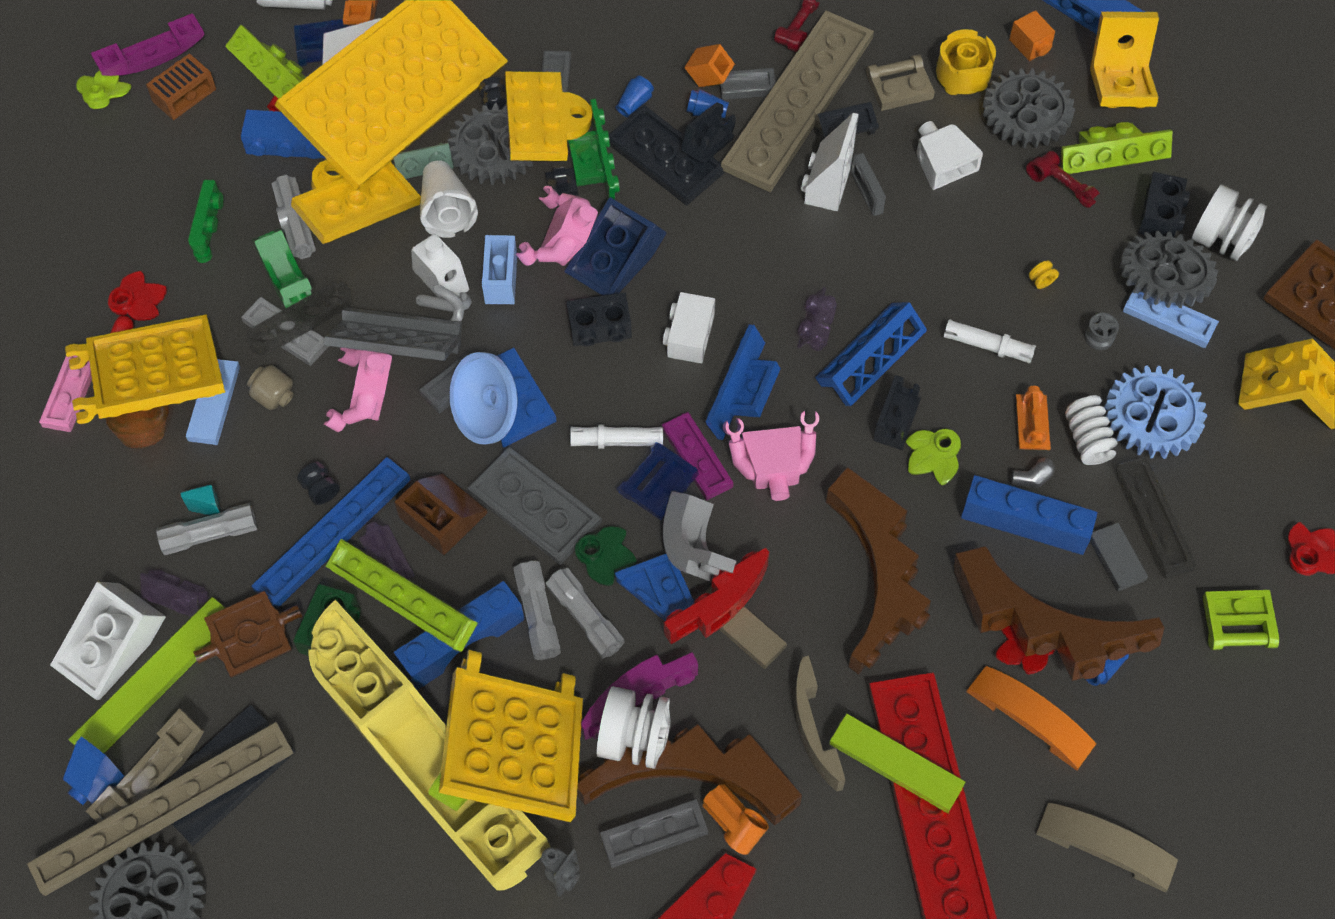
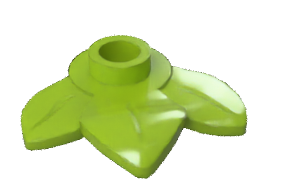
(100, 89)
(930, 456)

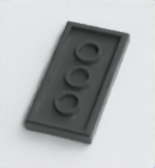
(534, 505)

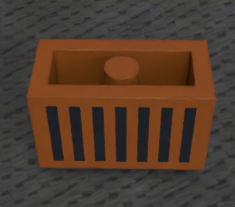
(181, 86)

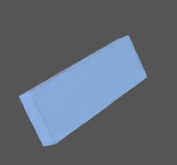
(1178, 321)
(211, 412)

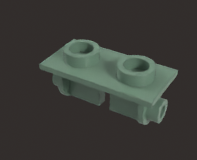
(413, 162)

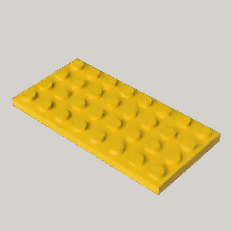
(390, 86)

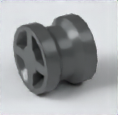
(1107, 326)

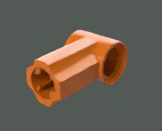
(742, 825)

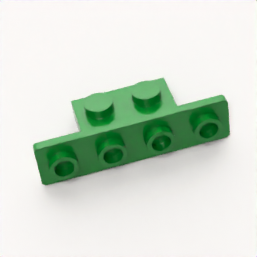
(590, 155)

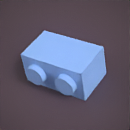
(499, 269)

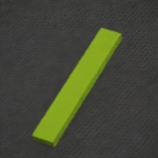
(402, 595)
(148, 682)

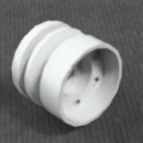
(1229, 222)
(633, 727)

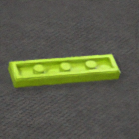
(897, 763)

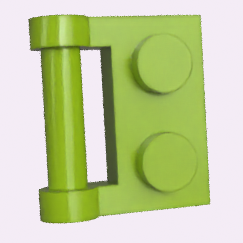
(1237, 609)

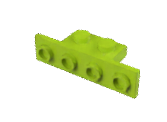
(265, 62)
(1115, 147)

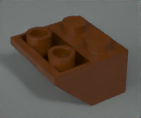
(439, 511)

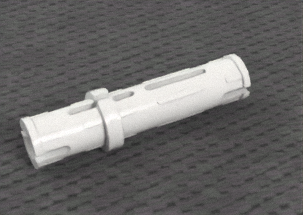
(990, 341)
(613, 436)

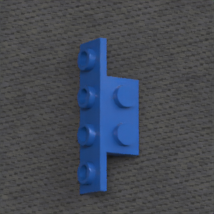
(745, 385)

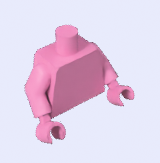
(567, 230)
(368, 388)
(773, 456)

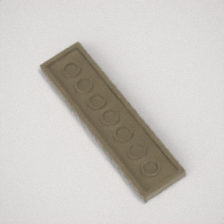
(795, 100)

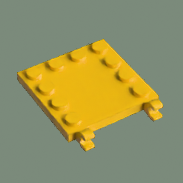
(147, 368)
(512, 742)

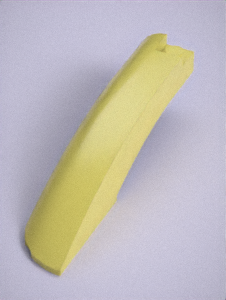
(411, 742)

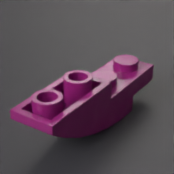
(644, 679)

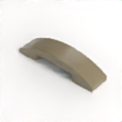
(163, 759)
(825, 762)
(1108, 842)

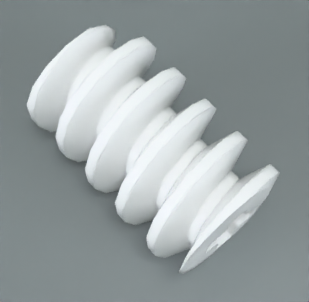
(1090, 430)

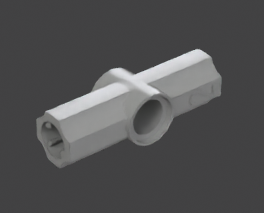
(297, 232)

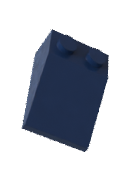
(615, 249)

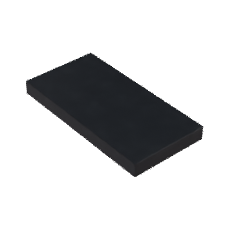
(656, 151)
(204, 819)

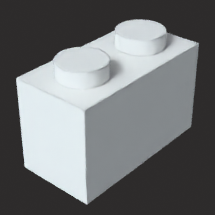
(690, 327)

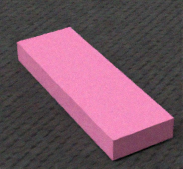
(68, 386)

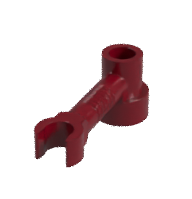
(793, 36)
(1047, 165)

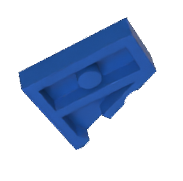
(657, 585)

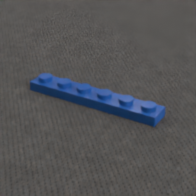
(339, 523)

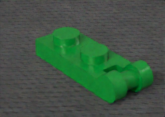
(205, 221)

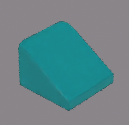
(202, 500)

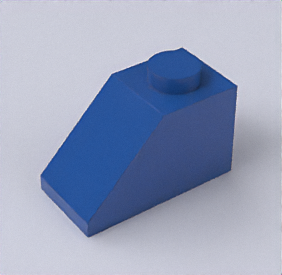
(90, 772)

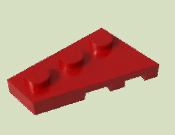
(715, 893)

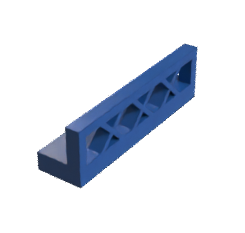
(865, 345)

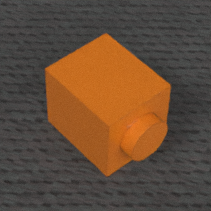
(1032, 35)
(709, 65)

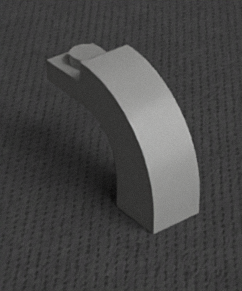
(686, 537)

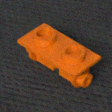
(1033, 420)

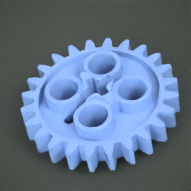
(1183, 421)

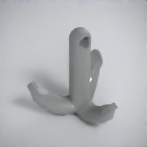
(449, 302)

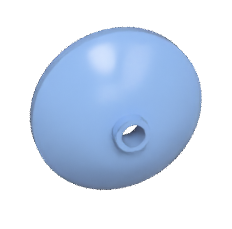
(483, 398)

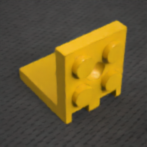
(1122, 69)
(1302, 373)

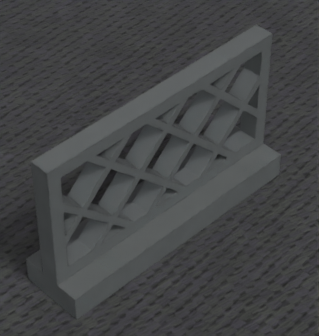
(396, 334)

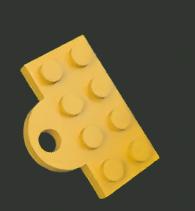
(542, 116)
(339, 209)

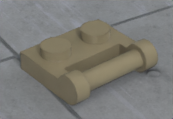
(903, 89)

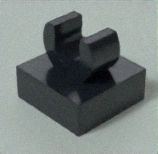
(562, 180)

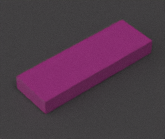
(693, 447)

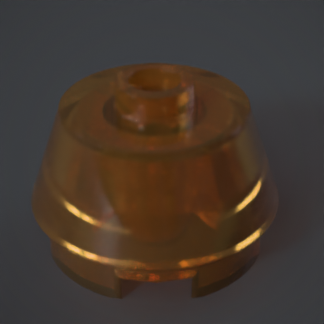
(140, 428)

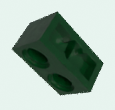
(321, 600)

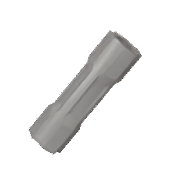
(183, 535)
(537, 612)
(598, 630)

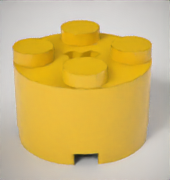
(965, 62)

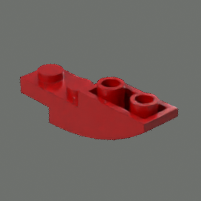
(728, 597)

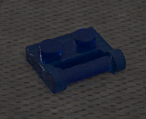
(310, 38)
(673, 476)

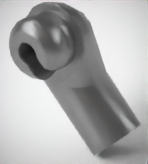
(1036, 476)

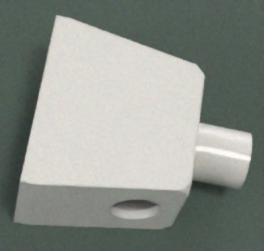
(946, 154)
(434, 260)

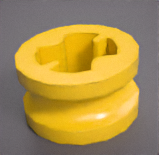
(1043, 274)

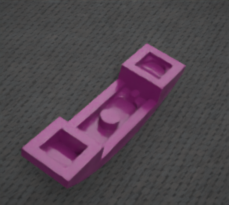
(150, 52)

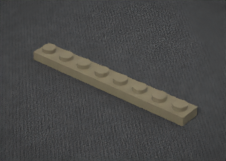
(159, 809)

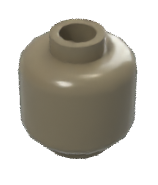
(270, 387)

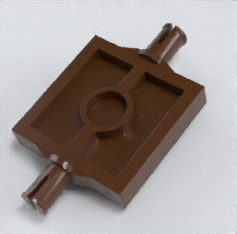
(247, 634)

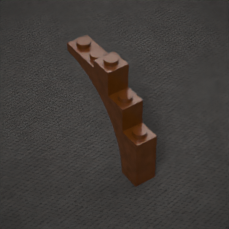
(879, 525)
(1080, 641)
(694, 756)

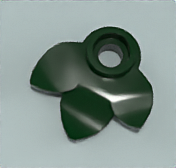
(610, 554)

